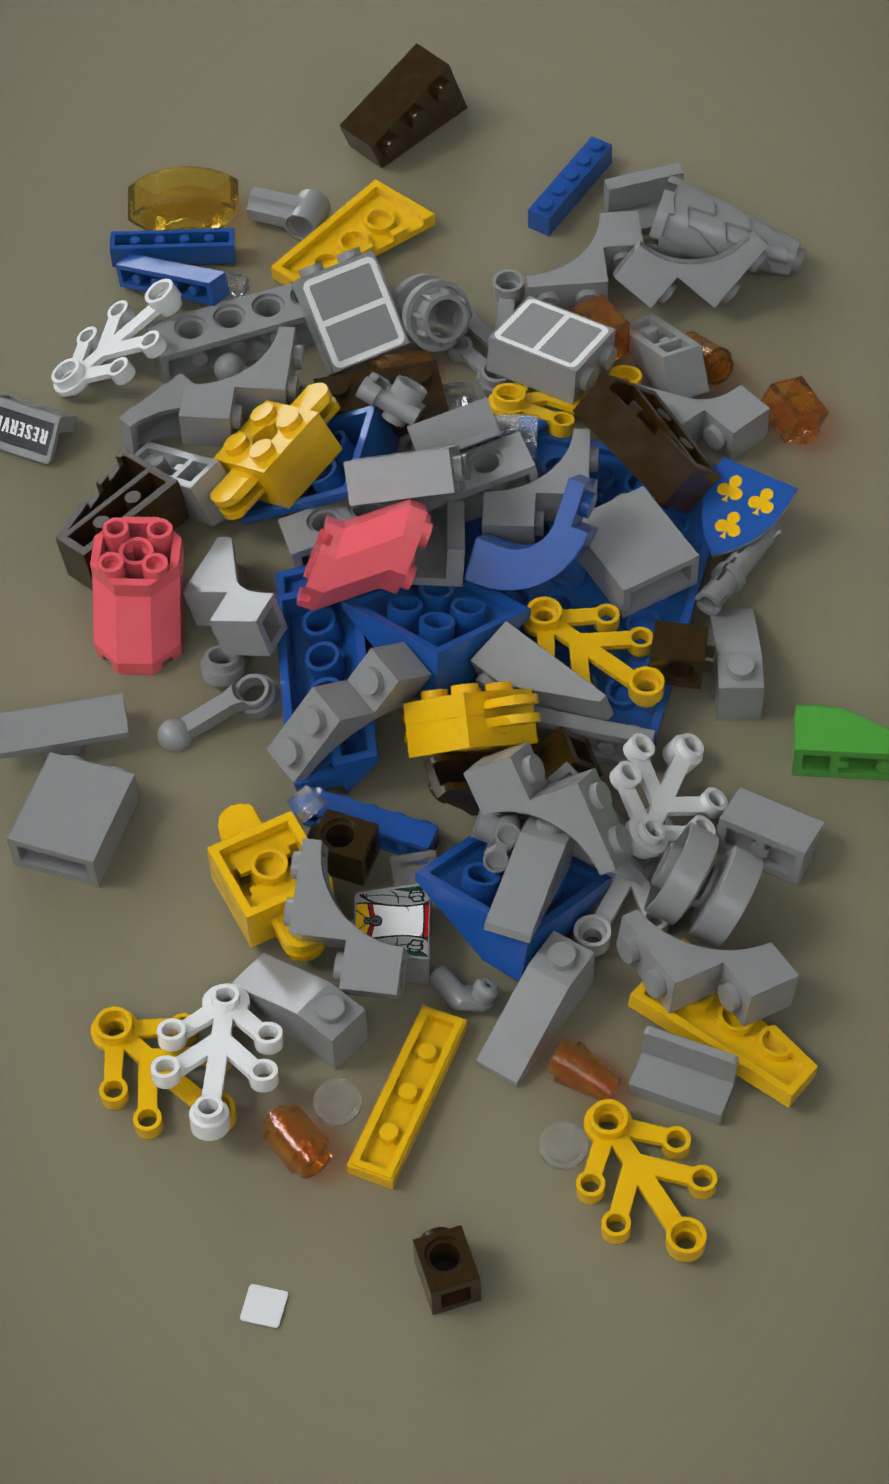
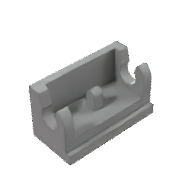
(771, 833)

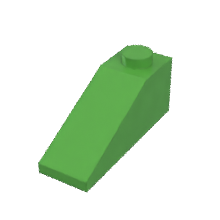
(838, 744)

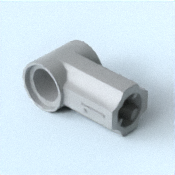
(295, 213)

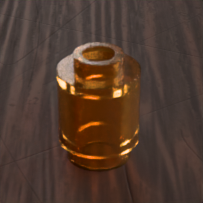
(296, 1141)

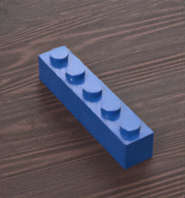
(569, 186)
(177, 245)
(193, 282)
(396, 830)

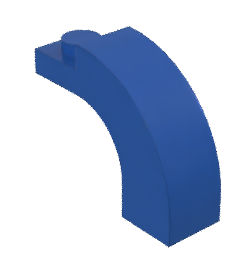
(518, 566)

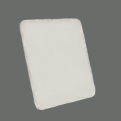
(264, 1306)

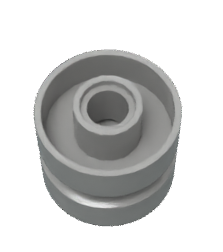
(691, 879)

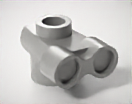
(399, 401)
(500, 833)

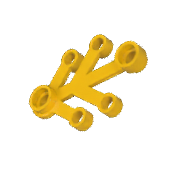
(516, 399)
(593, 646)
(131, 1043)
(643, 1173)

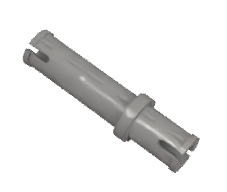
(730, 575)

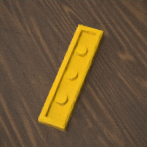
(407, 1097)

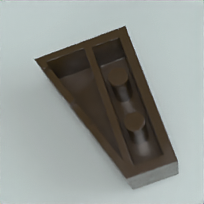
(404, 107)
(425, 373)
(648, 441)
(129, 490)

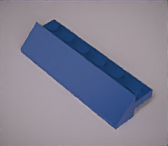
(318, 651)

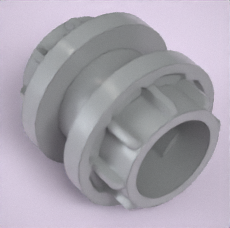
(432, 311)

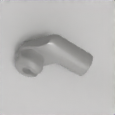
(462, 997)

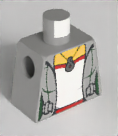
(401, 919)

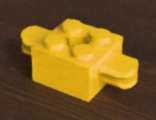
(277, 452)
(470, 719)
(255, 875)

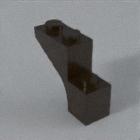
(451, 787)

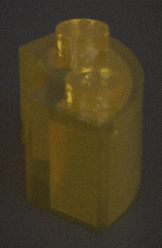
(183, 199)

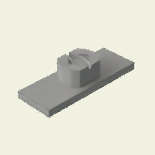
(63, 726)

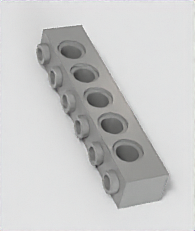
(234, 326)
(493, 467)

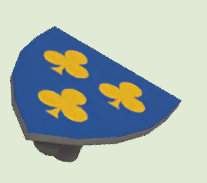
(742, 507)

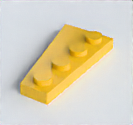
(371, 220)
(764, 1052)

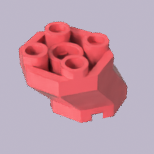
(365, 554)
(138, 594)

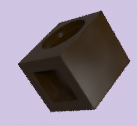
(681, 653)
(362, 841)
(446, 1288)

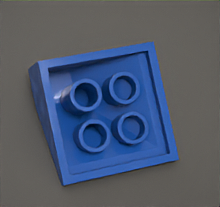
(361, 435)
(437, 623)
(467, 890)

